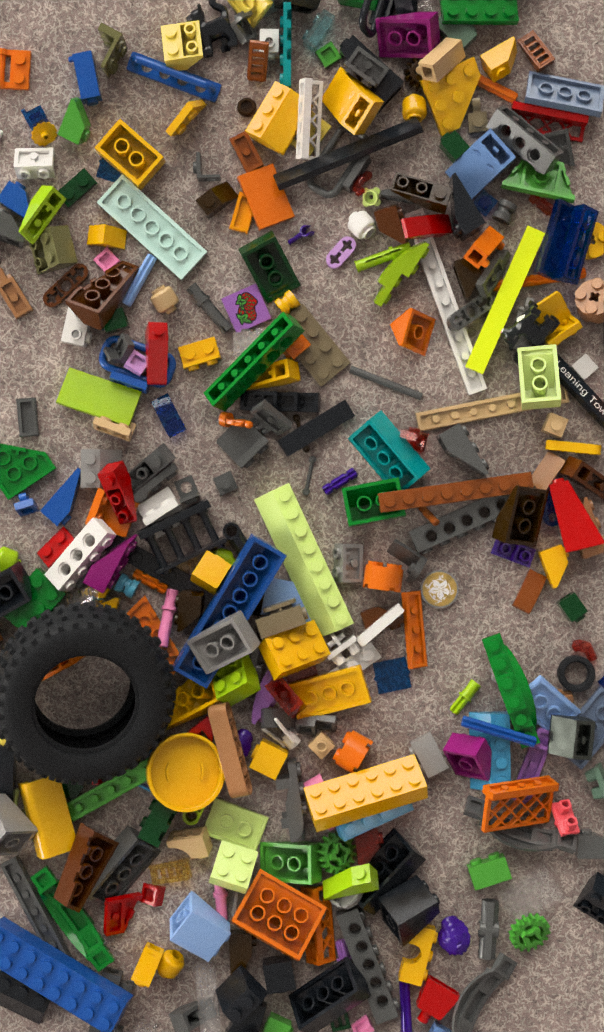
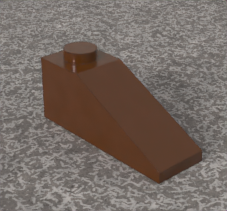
(584, 475)

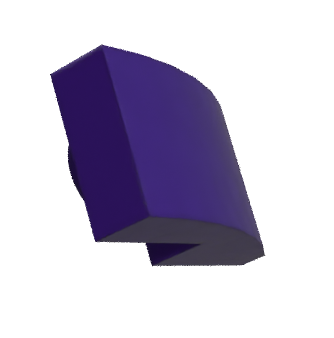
(516, 553)

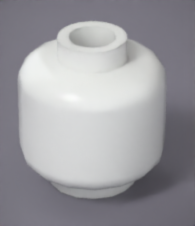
(361, 225)

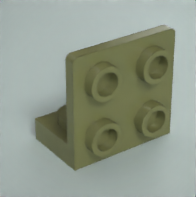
(115, 41)

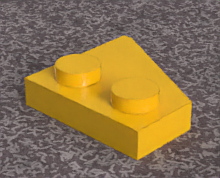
(185, 116)

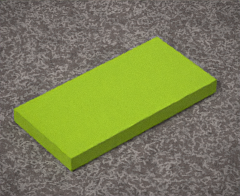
(98, 397)

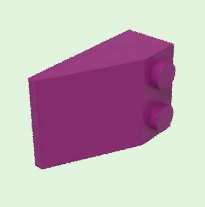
(407, 34)

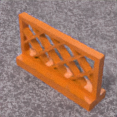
(520, 790)

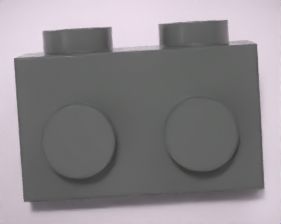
(366, 67)

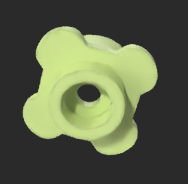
(367, 201)

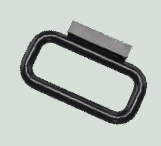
(383, 9)

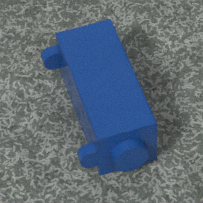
(87, 77)

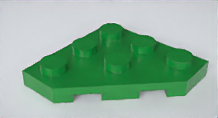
(22, 468)

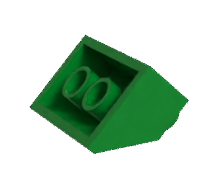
(363, 505)

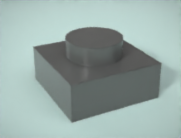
(225, 483)

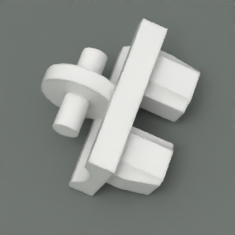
(350, 643)

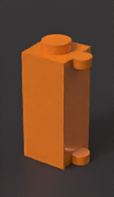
(484, 247)

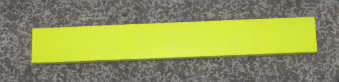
(505, 299)

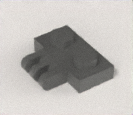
(269, 418)

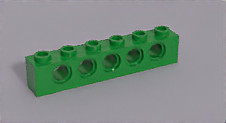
(254, 361)

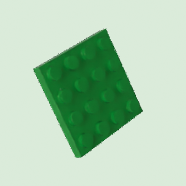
(479, 12)

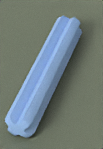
(139, 280)

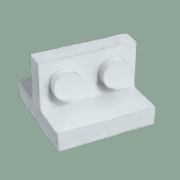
(159, 507)

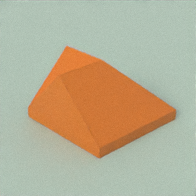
(413, 330)

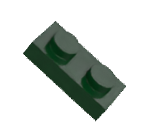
(77, 187)

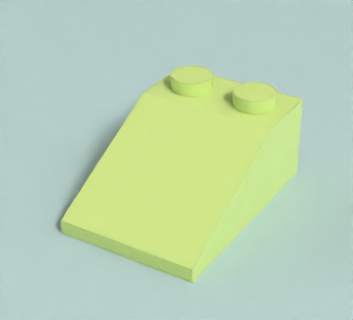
(539, 377)

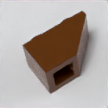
(390, 223)
(372, 614)

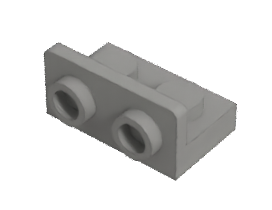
(348, 563)

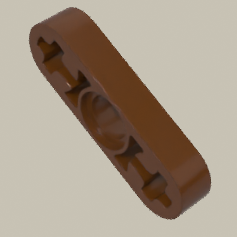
(58, 298)

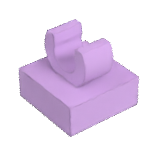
(136, 363)

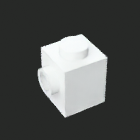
(272, 37)

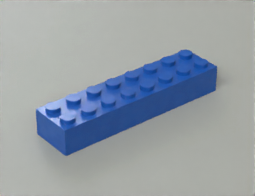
(61, 978)

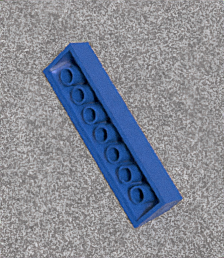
(238, 591)

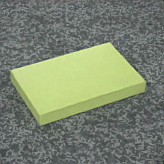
(235, 824)

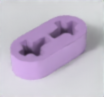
(344, 255)

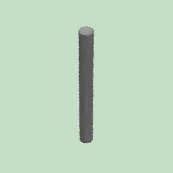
(385, 382)

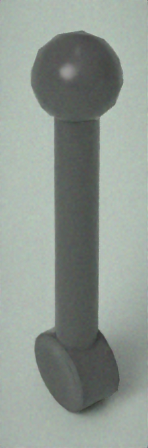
(312, 459)

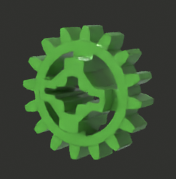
(334, 851)
(529, 932)

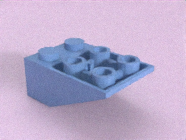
(482, 163)

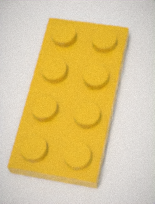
(332, 691)

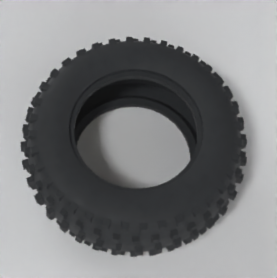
(98, 750)

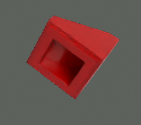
(152, 894)

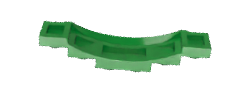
(512, 686)
(75, 925)

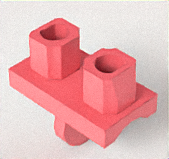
(564, 818)

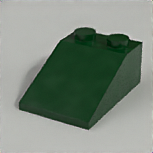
(269, 266)

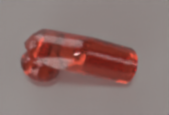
(362, 179)
(585, 647)

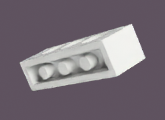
(71, 557)

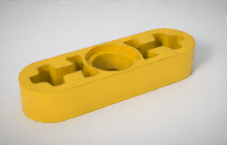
(581, 448)

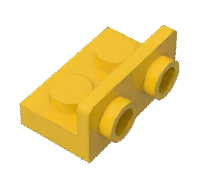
(199, 353)

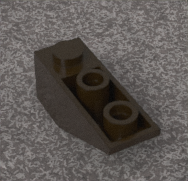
(422, 192)

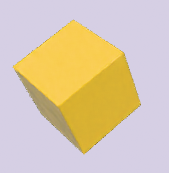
(210, 572)
(268, 758)

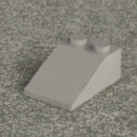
(224, 642)

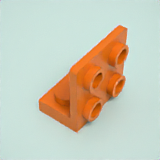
(103, 510)

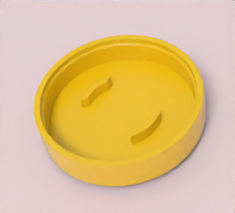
(185, 772)

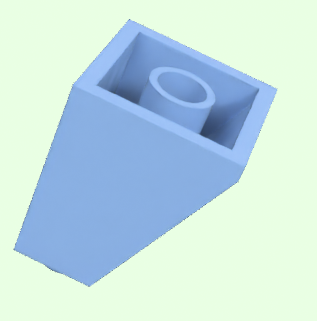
(198, 927)

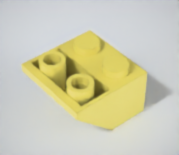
(182, 44)

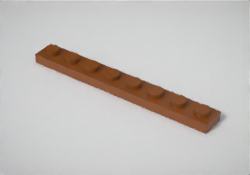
(452, 492)

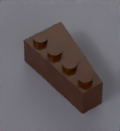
(84, 866)

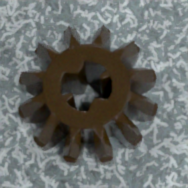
(411, 75)

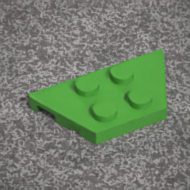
(550, 185)

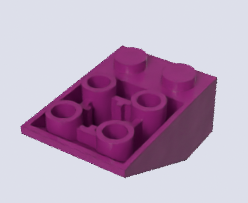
(106, 569)

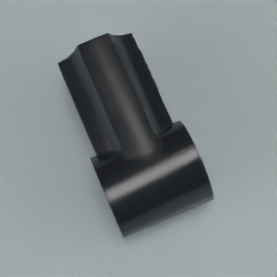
(236, 541)

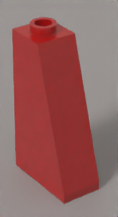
(573, 519)

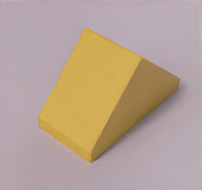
(106, 236)

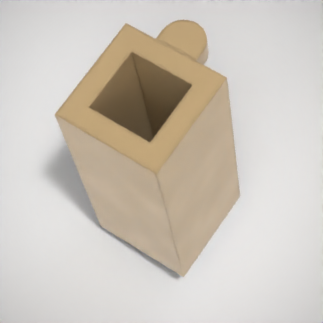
(441, 59)

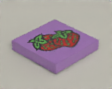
(246, 308)

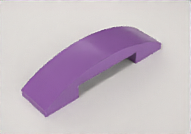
(534, 759)

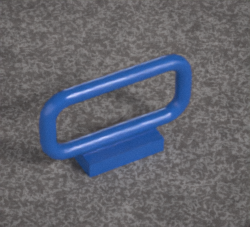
(125, 376)

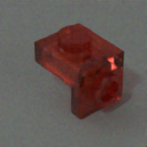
(415, 438)

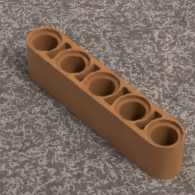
(230, 750)

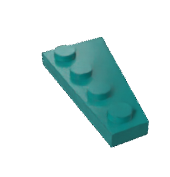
(286, 43)

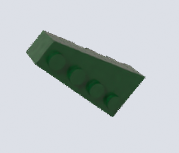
(156, 824)

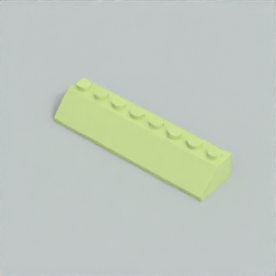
(304, 559)

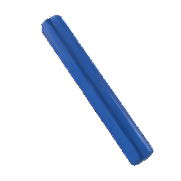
(498, 731)

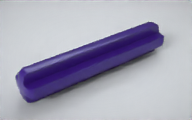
(405, 1007)

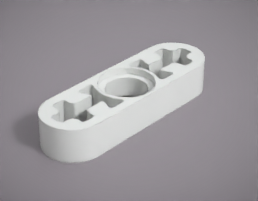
(380, 624)

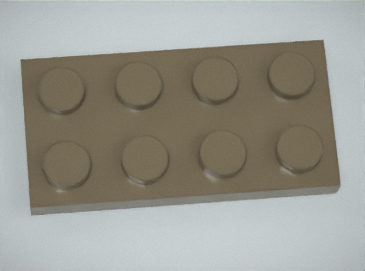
(323, 357)

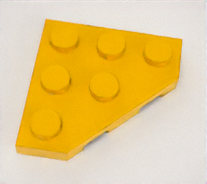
(452, 95)

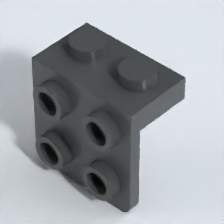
(243, 444)

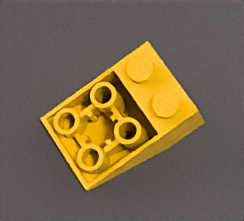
(351, 102)

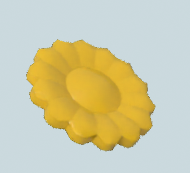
(44, 133)

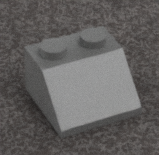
(93, 462)

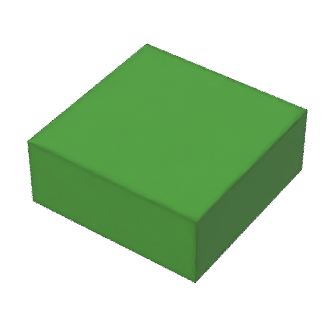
(328, 55)

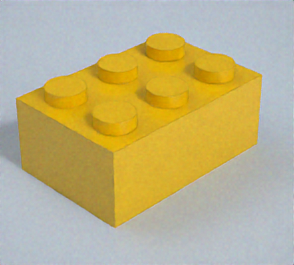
(130, 154)
(294, 650)

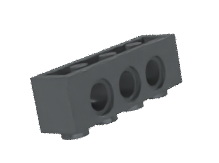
(534, 140)

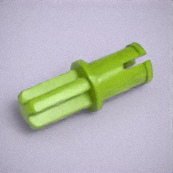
(465, 697)

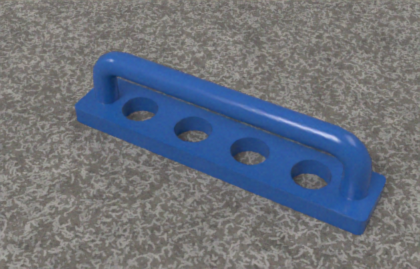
(212, 88)

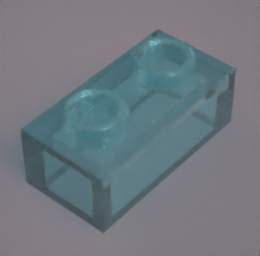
(321, 27)

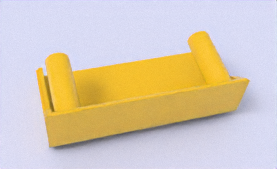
(49, 812)

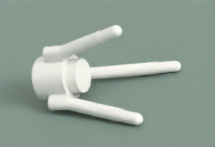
(289, 738)

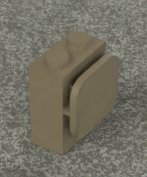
(281, 618)

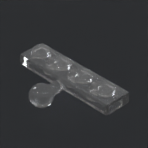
(207, 998)

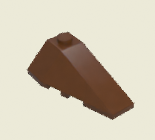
(101, 297)

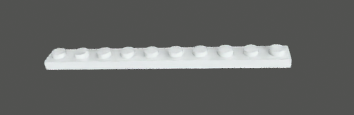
(447, 306)

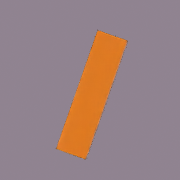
(414, 629)

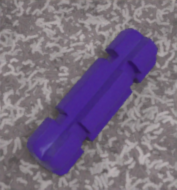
(339, 481)

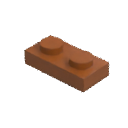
(246, 152)

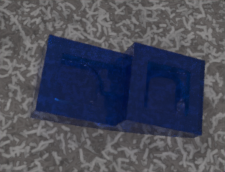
(168, 415)

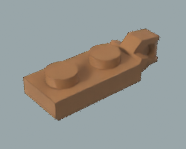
(14, 295)

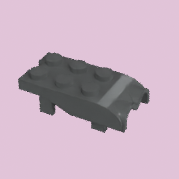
(295, 806)

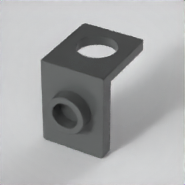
(197, 169)
(190, 497)

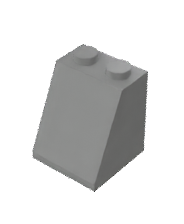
(15, 828)

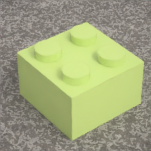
(233, 867)

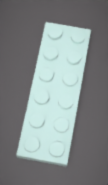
(152, 227)

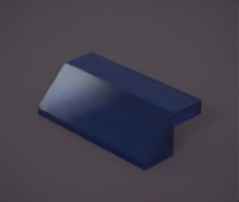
(566, 242)

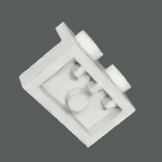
(34, 163)

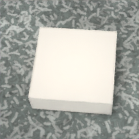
(584, 366)

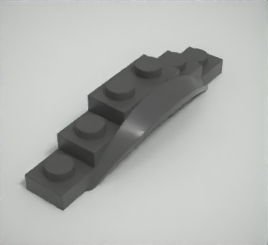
(525, 837)
(478, 991)

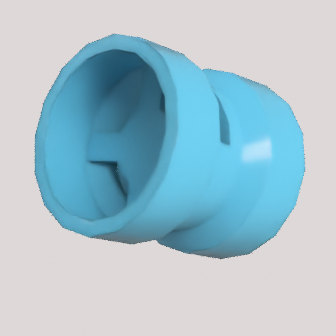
(126, 585)

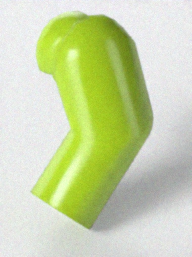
(226, 554)

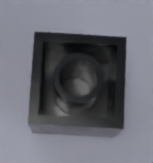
(279, 974)

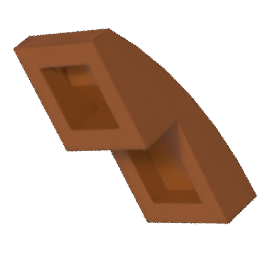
(529, 591)

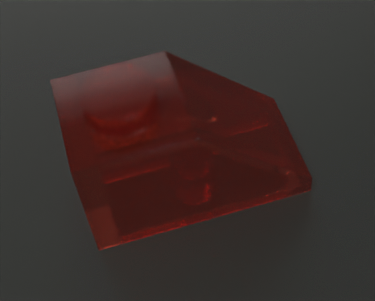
(286, 697)
(368, 845)

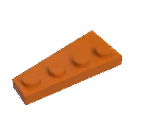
(148, 617)

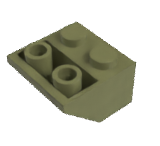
(53, 250)

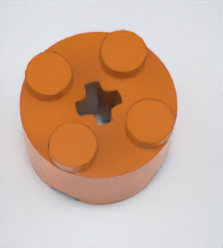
(383, 578)
(353, 751)

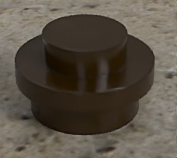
(246, 107)

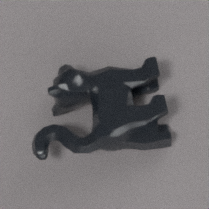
(214, 30)
(529, 328)

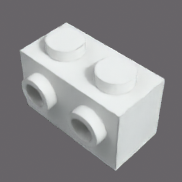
(75, 331)

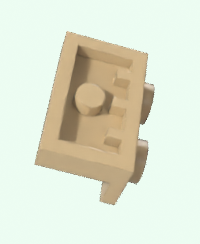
(119, 430)

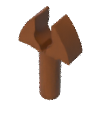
(429, 515)

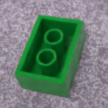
(44, 597)

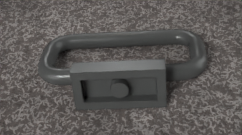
(350, 175)

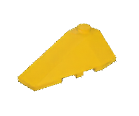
(192, 702)

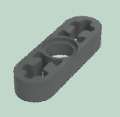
(463, 312)

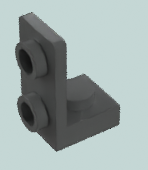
(409, 557)

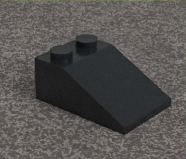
(464, 213)

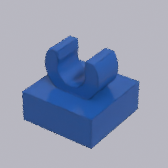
(26, 505)

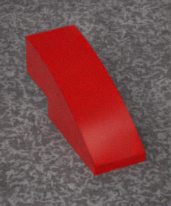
(426, 226)

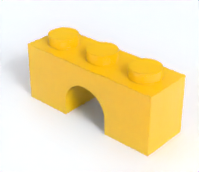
(414, 970)

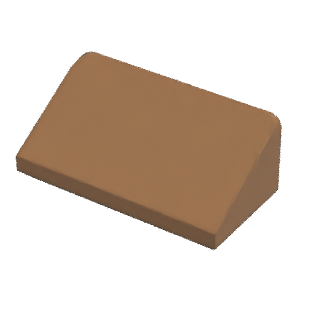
(547, 470)

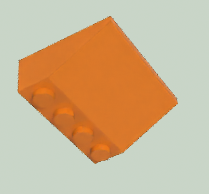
(278, 915)

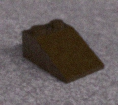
(521, 516)

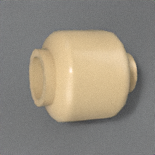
(164, 299)

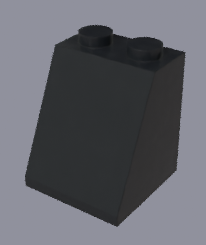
(408, 909)

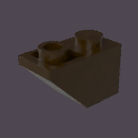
(190, 607)

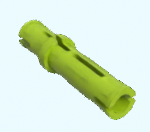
(381, 257)

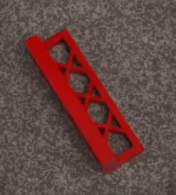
(552, 115)

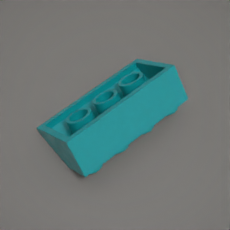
(387, 452)

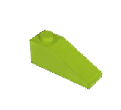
(40, 212)
(351, 882)

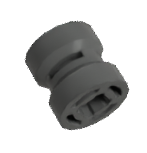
(504, 211)

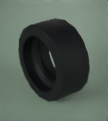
(590, 673)

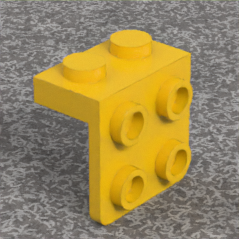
(556, 306)

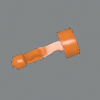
(227, 419)

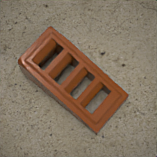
(538, 66)
(256, 72)

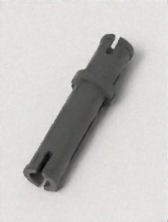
(205, 303)

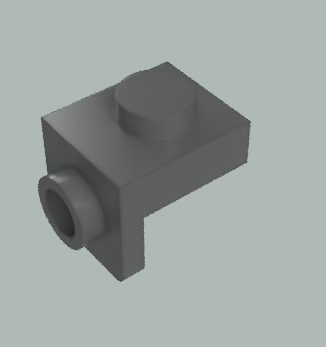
(242, 28)
(121, 351)

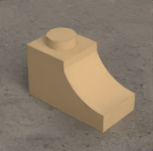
(193, 841)

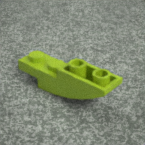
(403, 264)

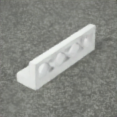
(304, 118)

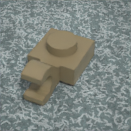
(477, 120)

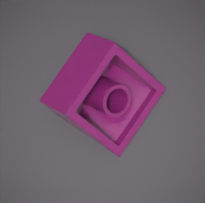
(469, 756)

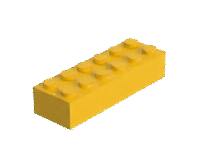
(365, 793)

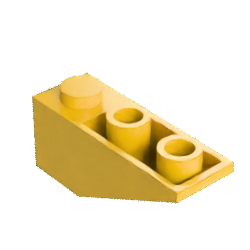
(147, 965)

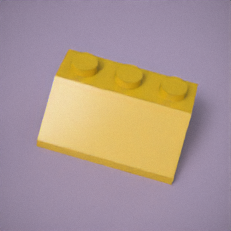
(276, 119)

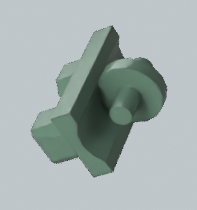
(594, 774)

